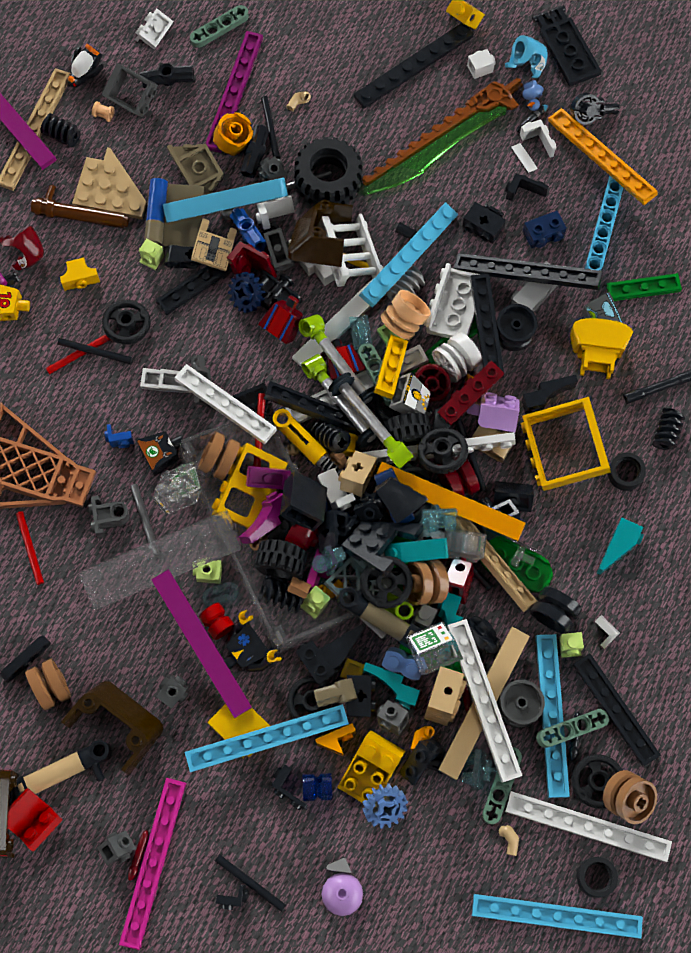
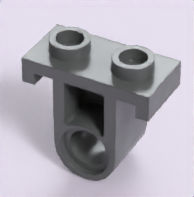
(105, 516)

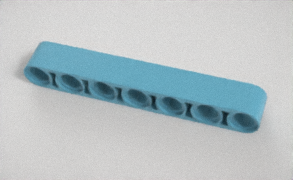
(225, 200)
(604, 228)

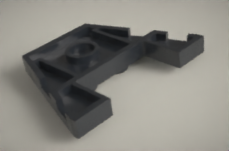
(372, 539)

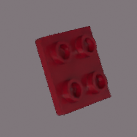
(246, 257)

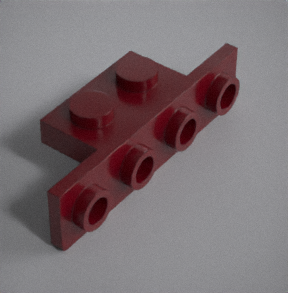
(472, 391)

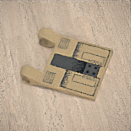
(211, 248)

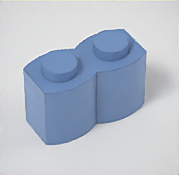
(399, 661)

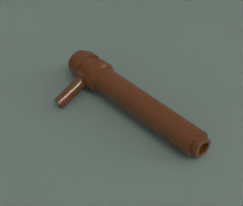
(52, 209)

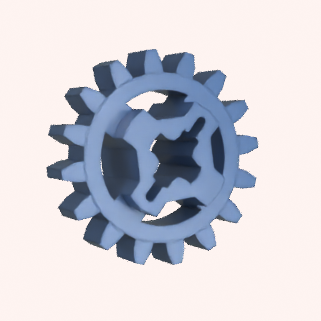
(385, 805)

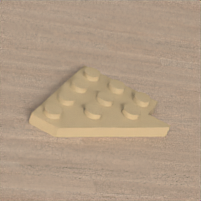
(109, 188)

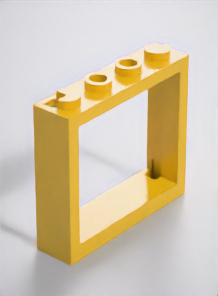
(554, 412)

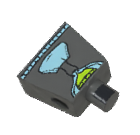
(602, 308)

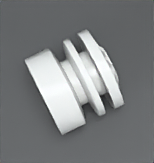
(457, 356)

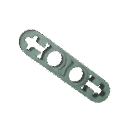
(217, 24)
(375, 359)
(572, 728)
(505, 787)

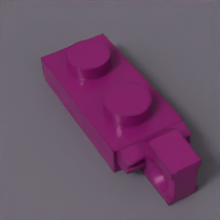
(266, 477)

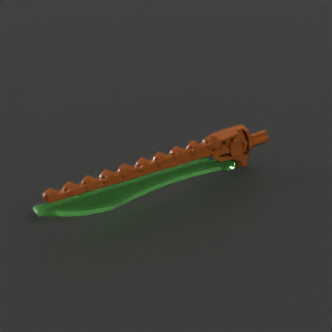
(486, 104)

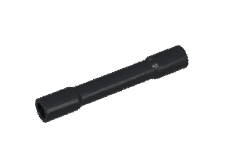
(640, 393)

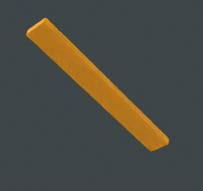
(603, 156)
(466, 507)

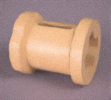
(103, 111)

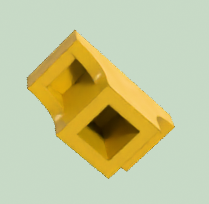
(78, 275)

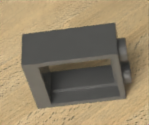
(115, 82)

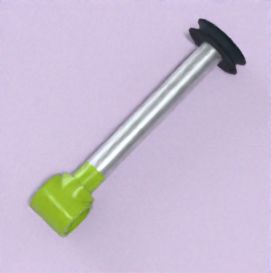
(314, 328)
(317, 369)
(395, 449)

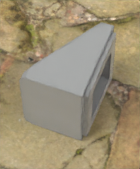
(339, 866)

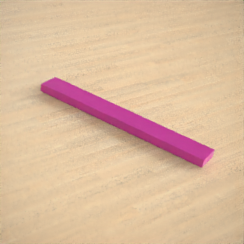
(152, 864)

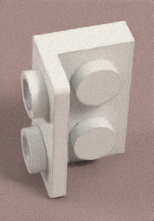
(154, 29)

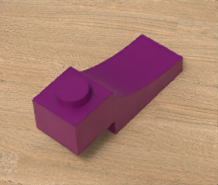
(266, 519)

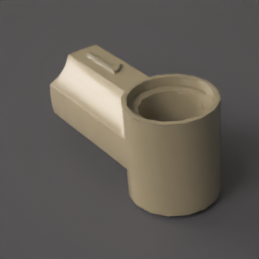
(340, 692)

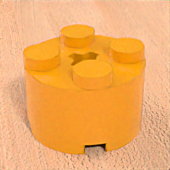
(233, 133)

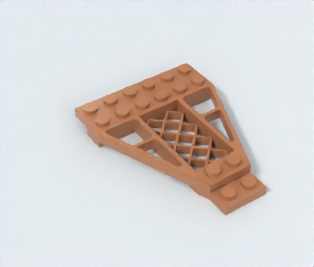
(69, 481)

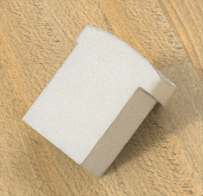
(609, 629)

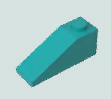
(623, 541)
(418, 550)

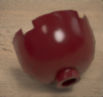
(435, 379)
(302, 537)

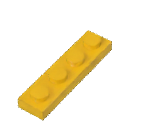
(391, 367)

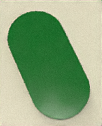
(531, 576)

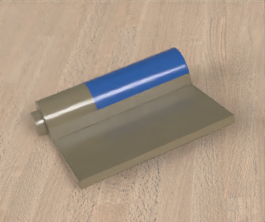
(179, 232)

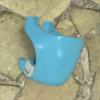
(529, 50)

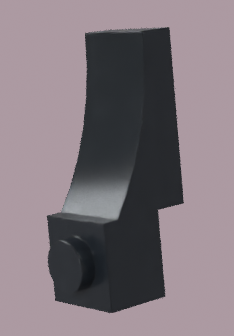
(537, 400)

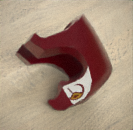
(28, 244)

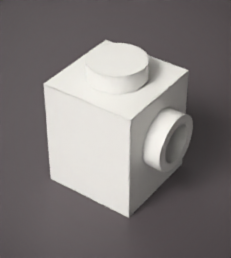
(481, 63)

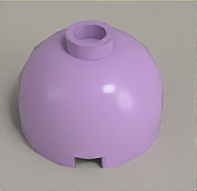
(342, 894)

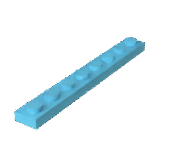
(408, 255)
(552, 714)
(266, 738)
(557, 916)

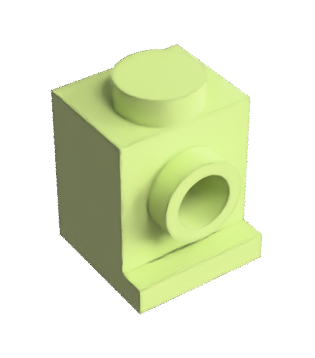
(151, 254)
(212, 576)
(315, 602)
(571, 644)

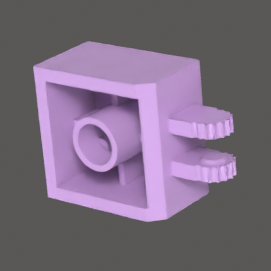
(496, 412)

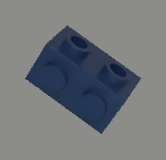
(544, 230)

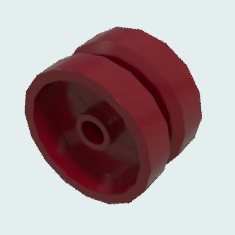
(460, 481)

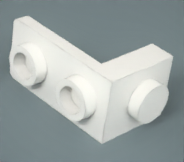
(536, 128)
(273, 209)
(335, 496)

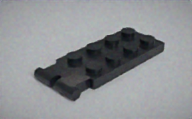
(567, 46)

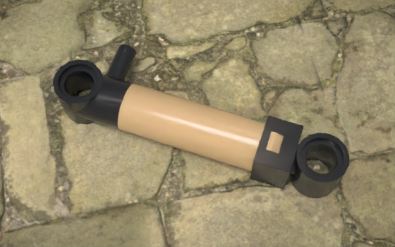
(63, 769)

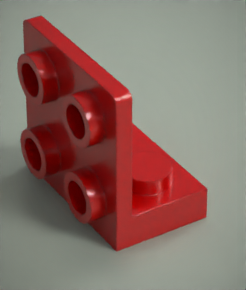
(32, 819)

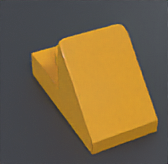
(330, 740)

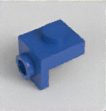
(119, 440)

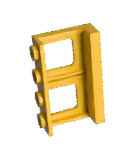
(238, 481)

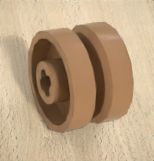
(216, 454)
(429, 582)
(47, 684)
(630, 797)

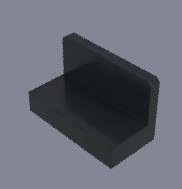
(519, 494)

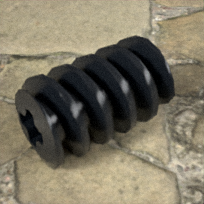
(59, 130)
(668, 428)
(330, 437)
(278, 593)

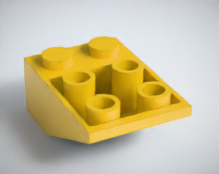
(371, 766)

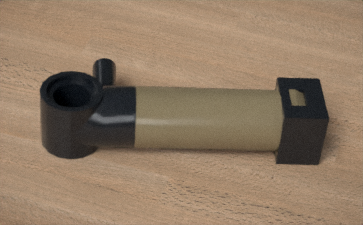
(376, 616)

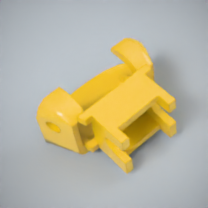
(602, 343)

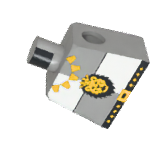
(411, 396)

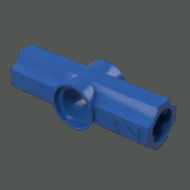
(248, 229)

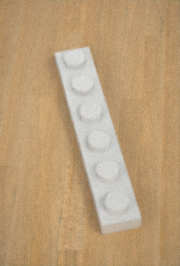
(225, 404)

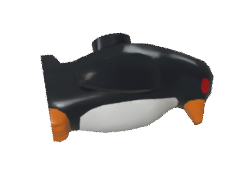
(84, 65)

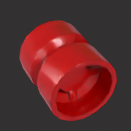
(215, 618)

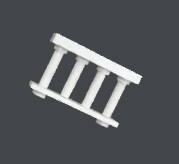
(342, 273)

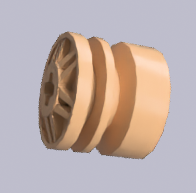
(405, 314)

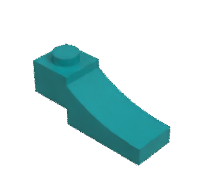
(449, 608)
(404, 694)

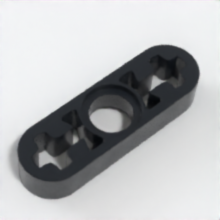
(21, 661)

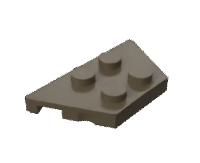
(197, 165)

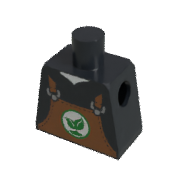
(159, 451)

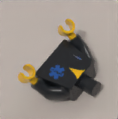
(247, 648)

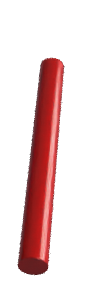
(75, 355)
(261, 412)
(29, 548)

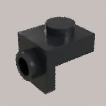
(228, 902)

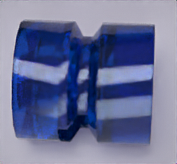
(317, 787)

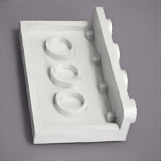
(453, 305)

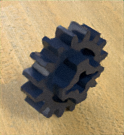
(246, 292)

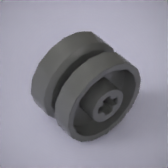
(526, 693)

